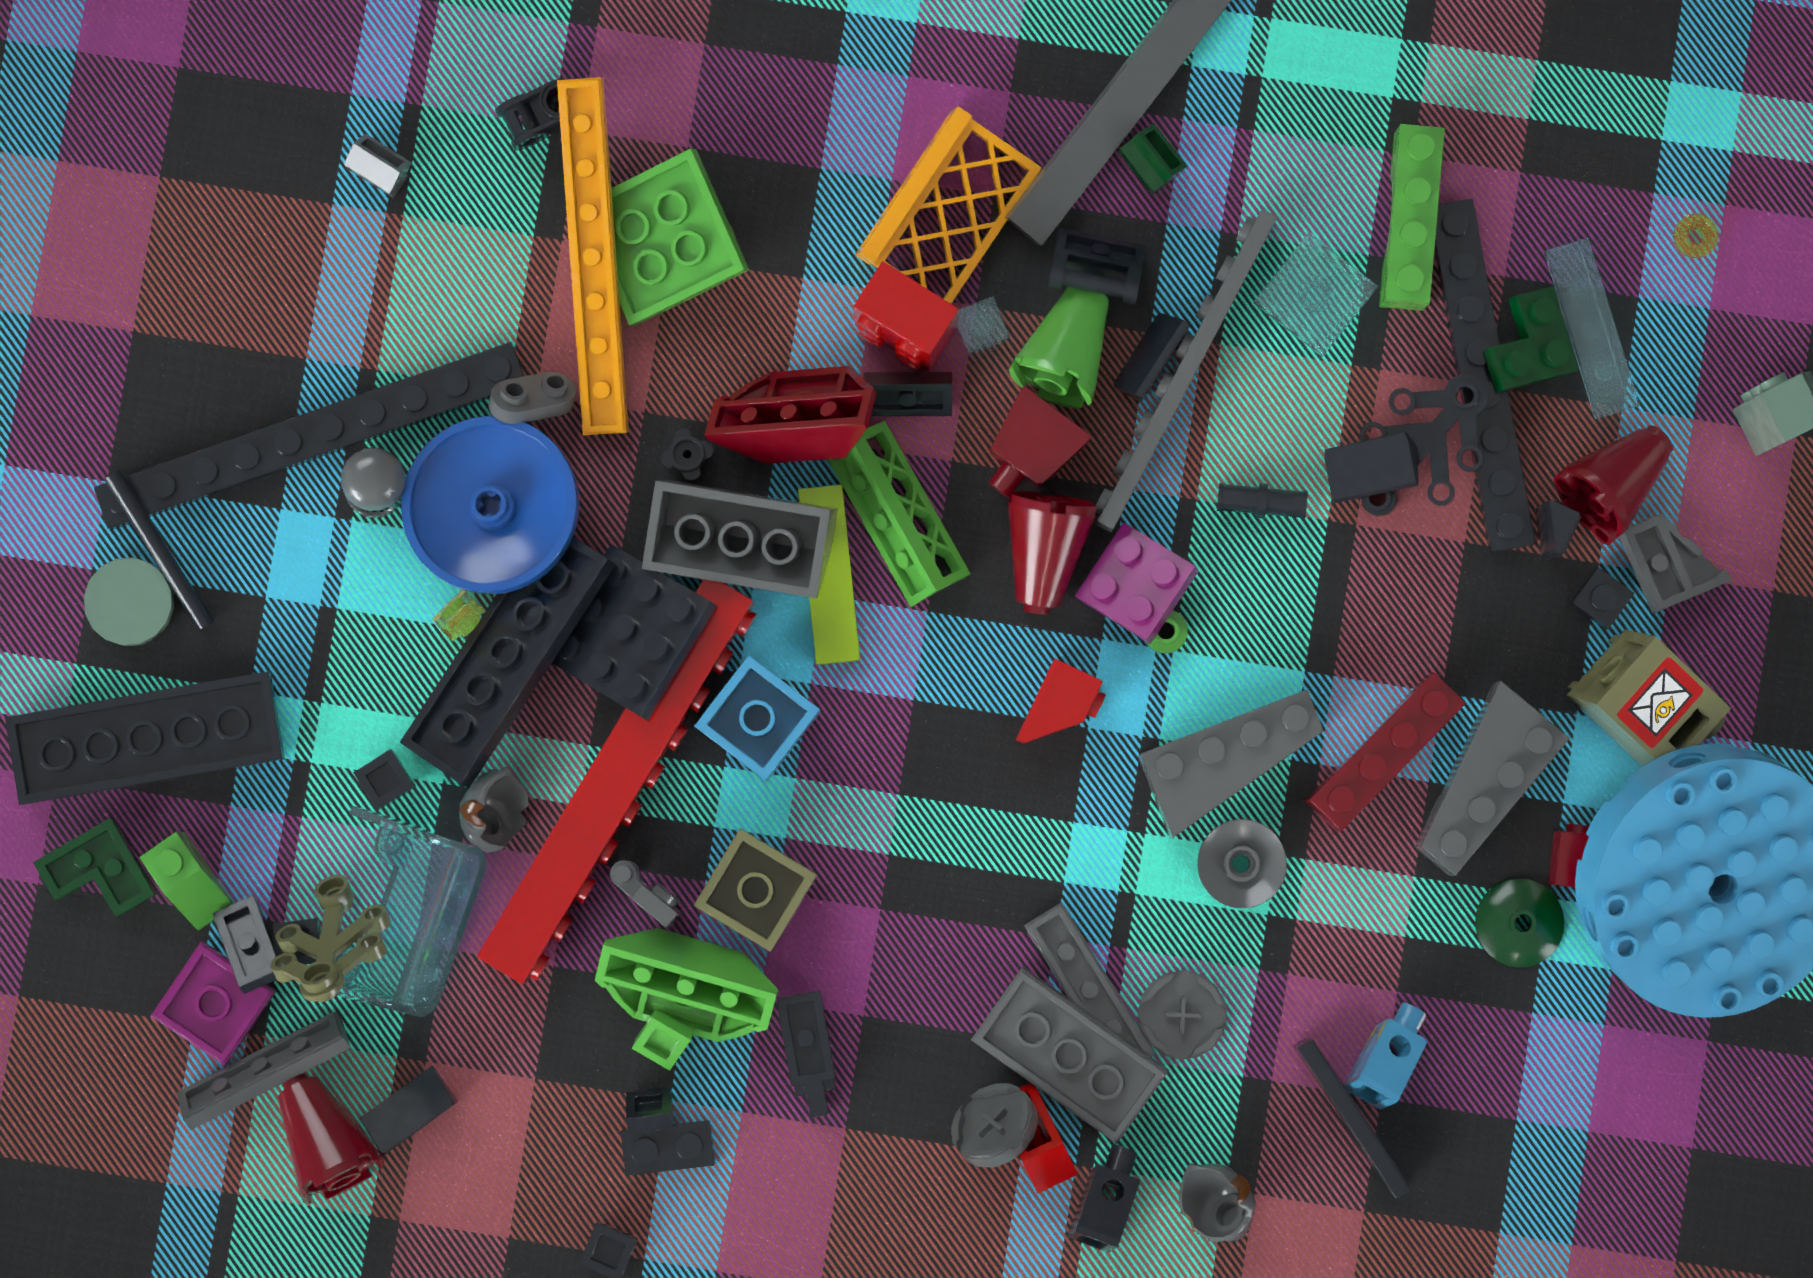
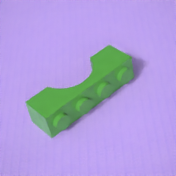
(1413, 218)

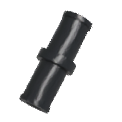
(1262, 500)

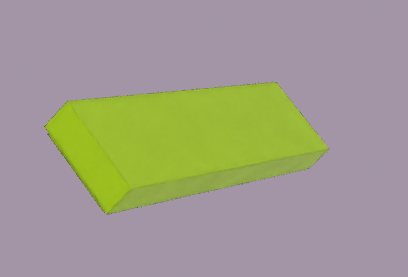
(834, 609)

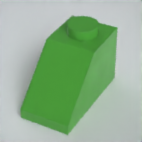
(186, 879)

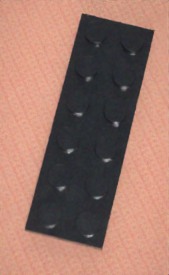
(503, 665)
(144, 738)

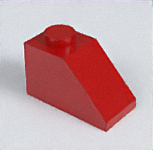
(1061, 702)
(1046, 1155)

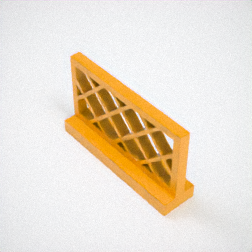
(924, 178)

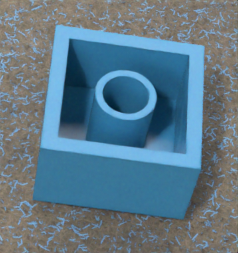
(757, 718)

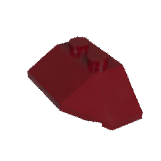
(794, 415)

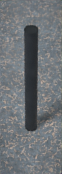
(158, 550)

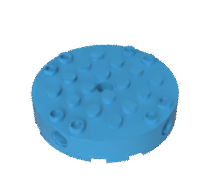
(1703, 881)

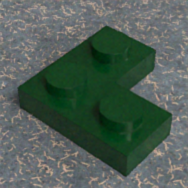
(1543, 345)
(99, 856)

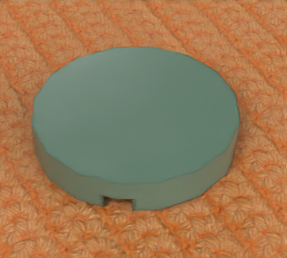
(128, 601)

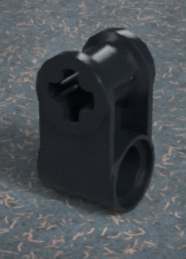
(535, 113)

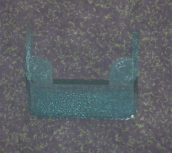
(428, 911)

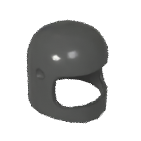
(373, 482)

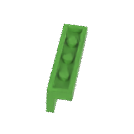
(890, 516)

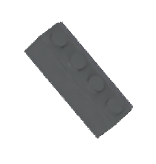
(739, 538)

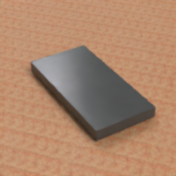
(1070, 1054)

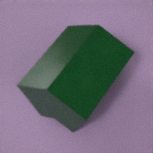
(1152, 159)

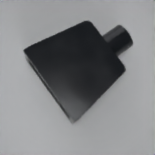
(1101, 1221)

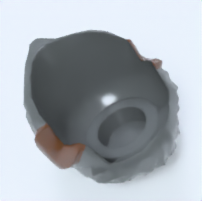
(493, 810)
(1216, 1202)

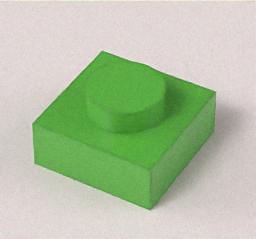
(663, 1039)

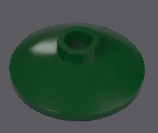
(1497, 917)

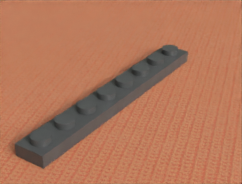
(1192, 353)

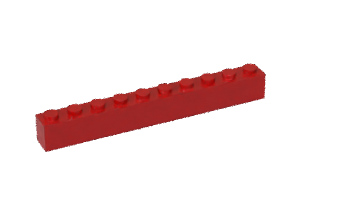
(609, 799)

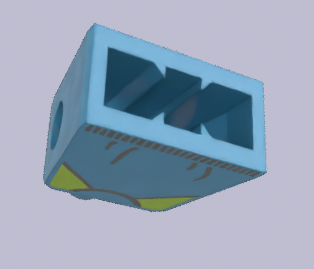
(1379, 1074)

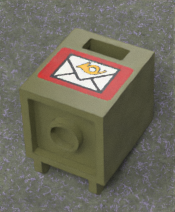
(1648, 698)

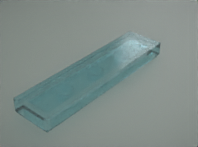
(1591, 328)

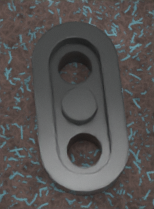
(532, 397)

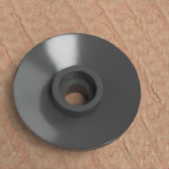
(1265, 860)

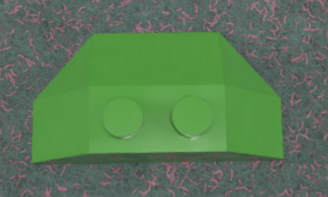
(688, 979)

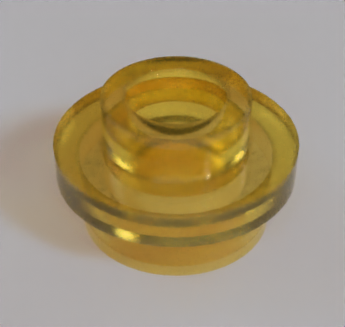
(1704, 226)

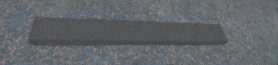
(1112, 116)

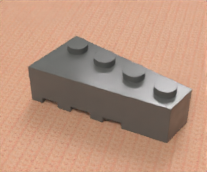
(1215, 763)
(1495, 768)

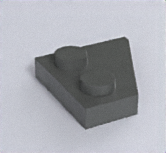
(1668, 564)

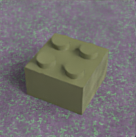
(755, 890)

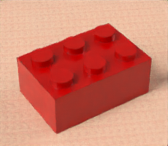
(905, 318)

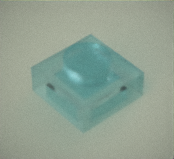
(981, 326)

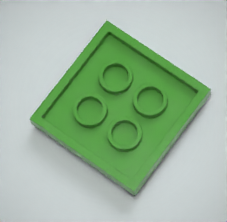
(671, 238)

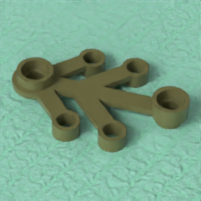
(325, 977)

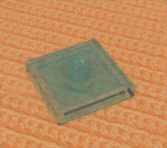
(1315, 294)

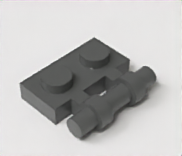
(656, 901)

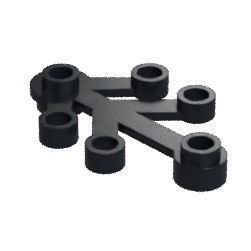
(1431, 436)

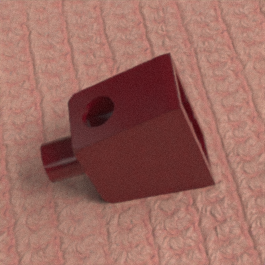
(1034, 444)

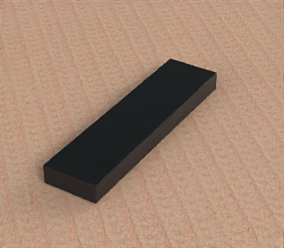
(1352, 1117)

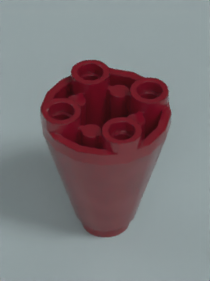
(1614, 481)

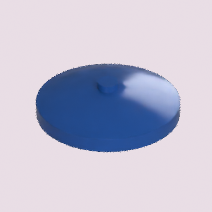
(490, 505)

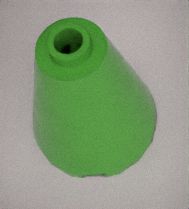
(1065, 350)

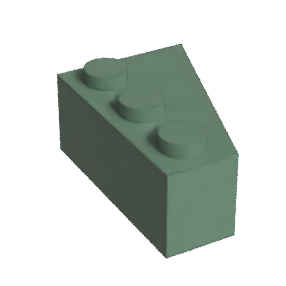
(1776, 411)

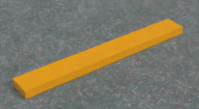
(593, 256)

